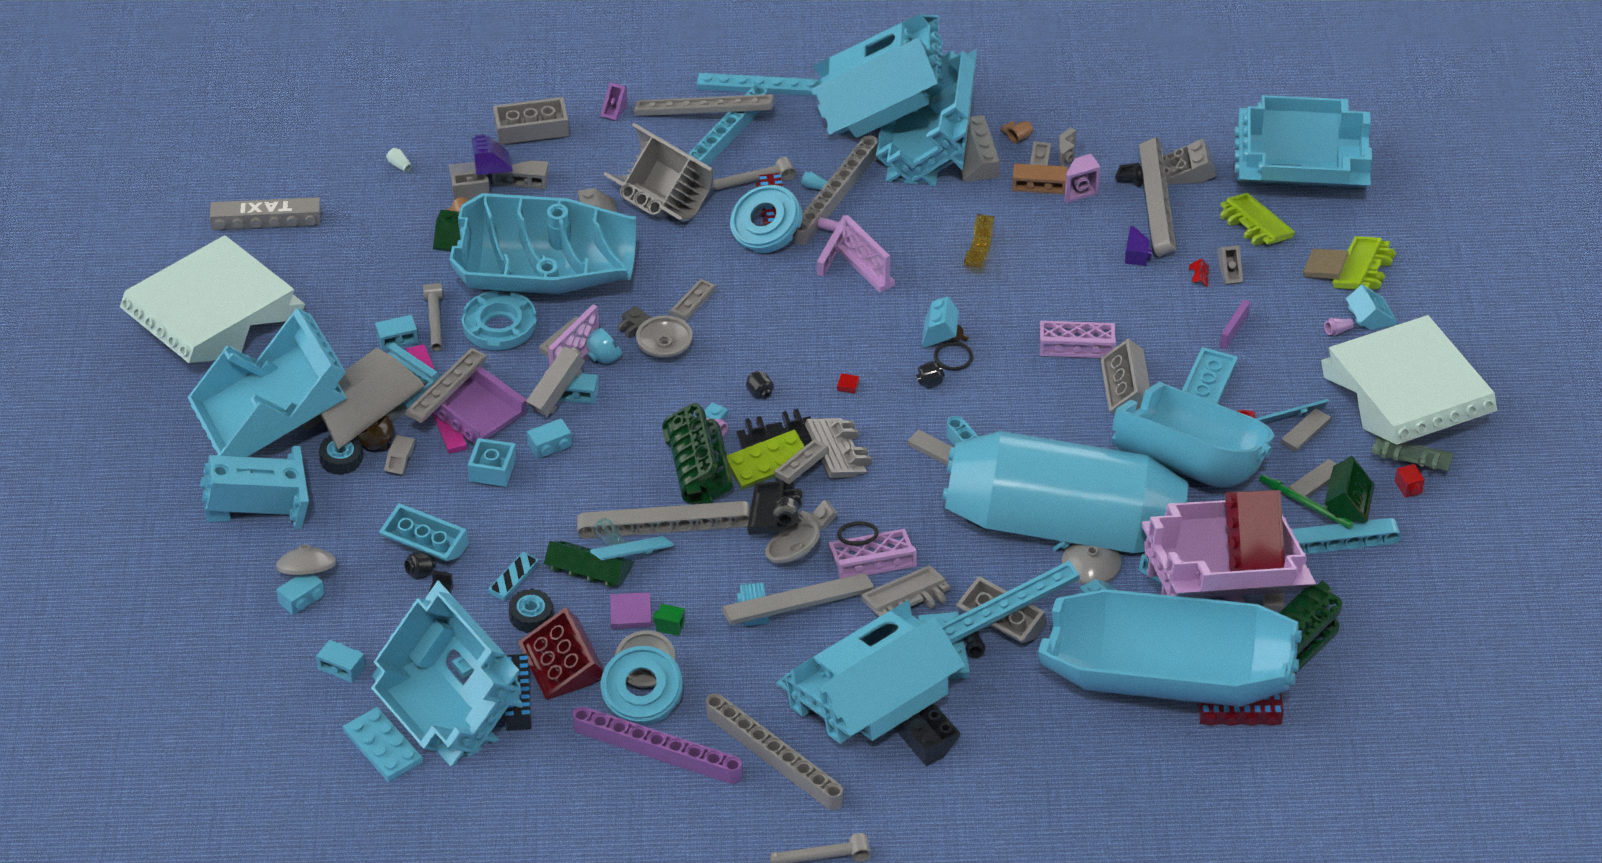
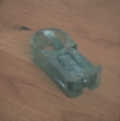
(612, 538)

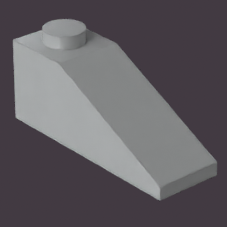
(524, 174)

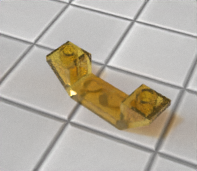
(981, 242)

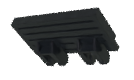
(759, 434)
(763, 502)

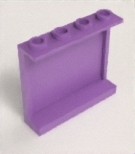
(481, 406)

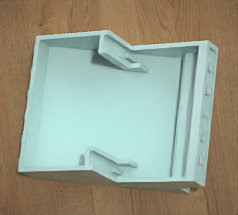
(210, 301)
(1409, 380)

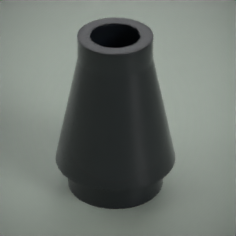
(975, 646)

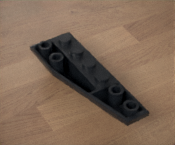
(929, 734)

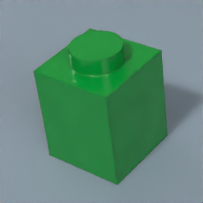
(669, 619)

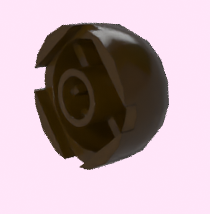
(377, 435)

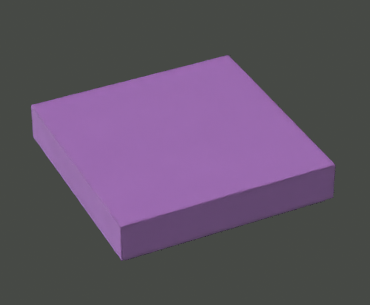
(630, 610)

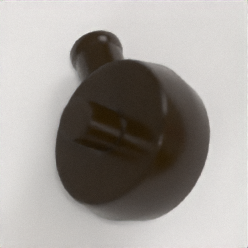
(960, 335)

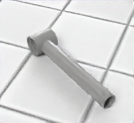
(782, 166)
(433, 294)
(857, 847)

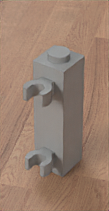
(556, 380)

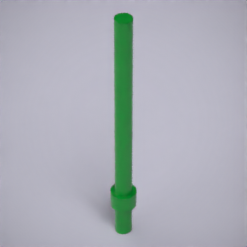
(1278, 485)

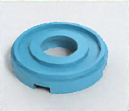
(779, 231)
(492, 305)
(648, 708)

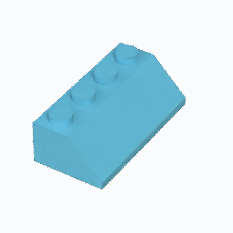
(425, 533)

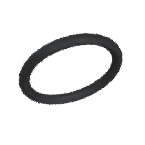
(953, 343)
(855, 523)

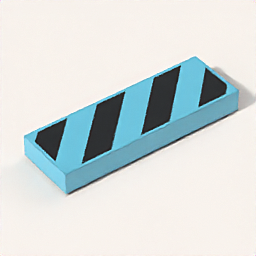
(513, 576)

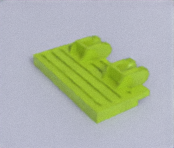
(1261, 223)
(1363, 262)

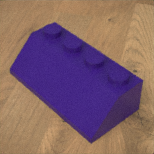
(489, 156)

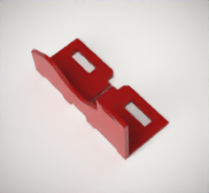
(1196, 266)

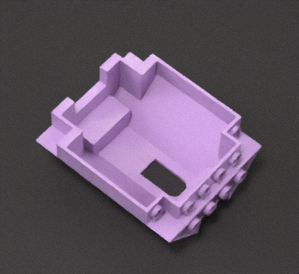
(1192, 556)

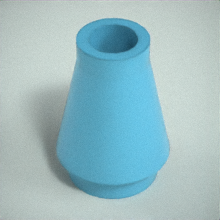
(812, 181)

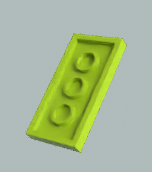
(760, 461)

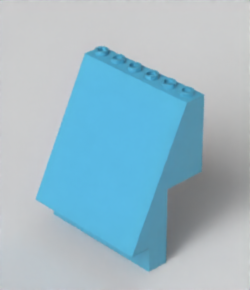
(257, 401)

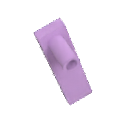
(831, 248)

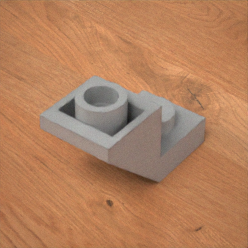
(1067, 146)
(398, 454)
(821, 516)

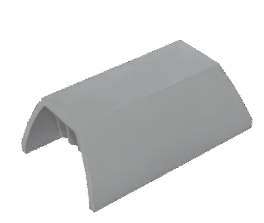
(665, 179)
(372, 390)

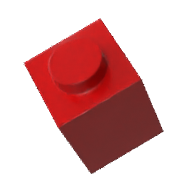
(1409, 480)

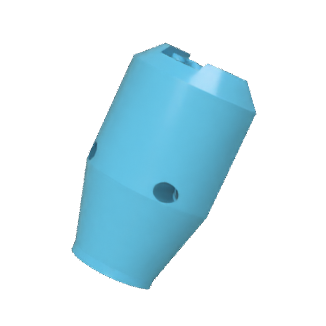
(541, 244)

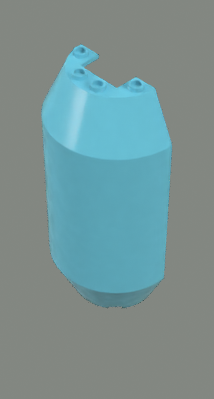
(1059, 489)
(1171, 647)

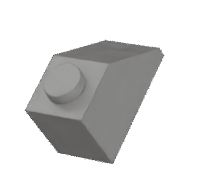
(1230, 264)

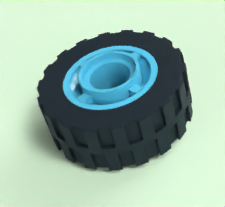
(340, 460)
(530, 609)

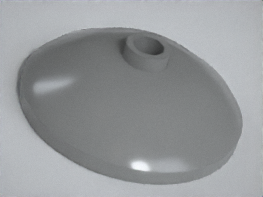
(664, 336)
(793, 544)
(305, 561)
(1093, 562)
(645, 678)

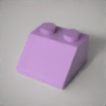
(1082, 178)

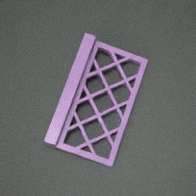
(866, 255)
(581, 329)
(1072, 346)
(877, 561)

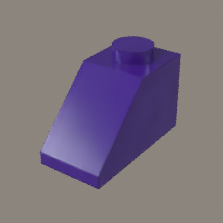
(1137, 248)

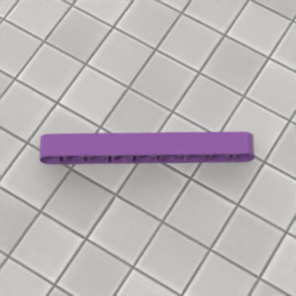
(657, 745)

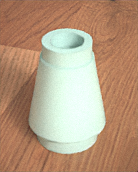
(398, 159)

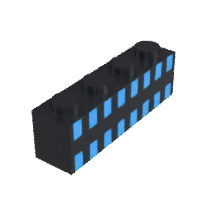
(517, 717)

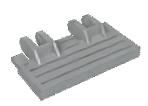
(843, 457)
(916, 587)

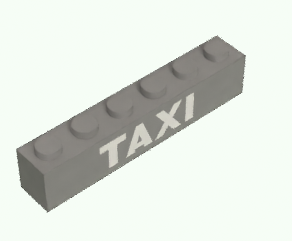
(265, 213)

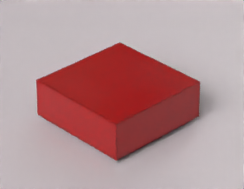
(848, 383)

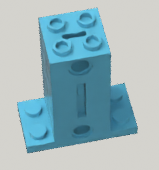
(257, 485)

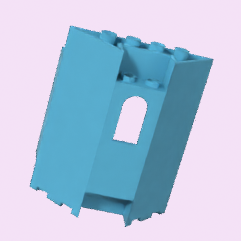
(881, 77)
(936, 134)
(1303, 143)
(875, 685)
(427, 694)

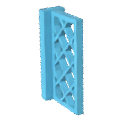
(418, 368)

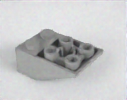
(1190, 164)
(466, 182)

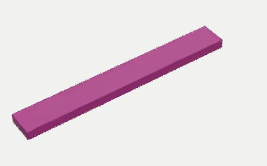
(452, 439)

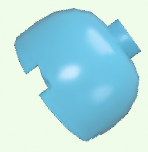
(602, 348)

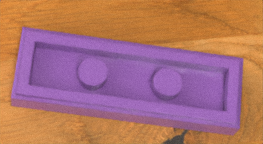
(1234, 324)

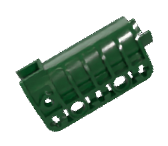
(696, 455)
(1313, 616)

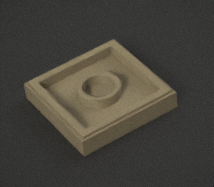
(1325, 263)

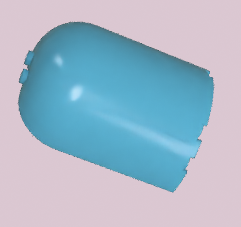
(1193, 436)

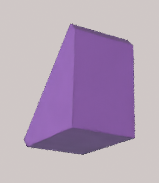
(615, 101)

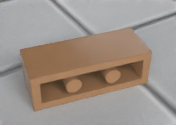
(1039, 178)

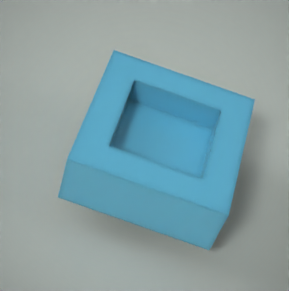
(716, 411)
(462, 667)

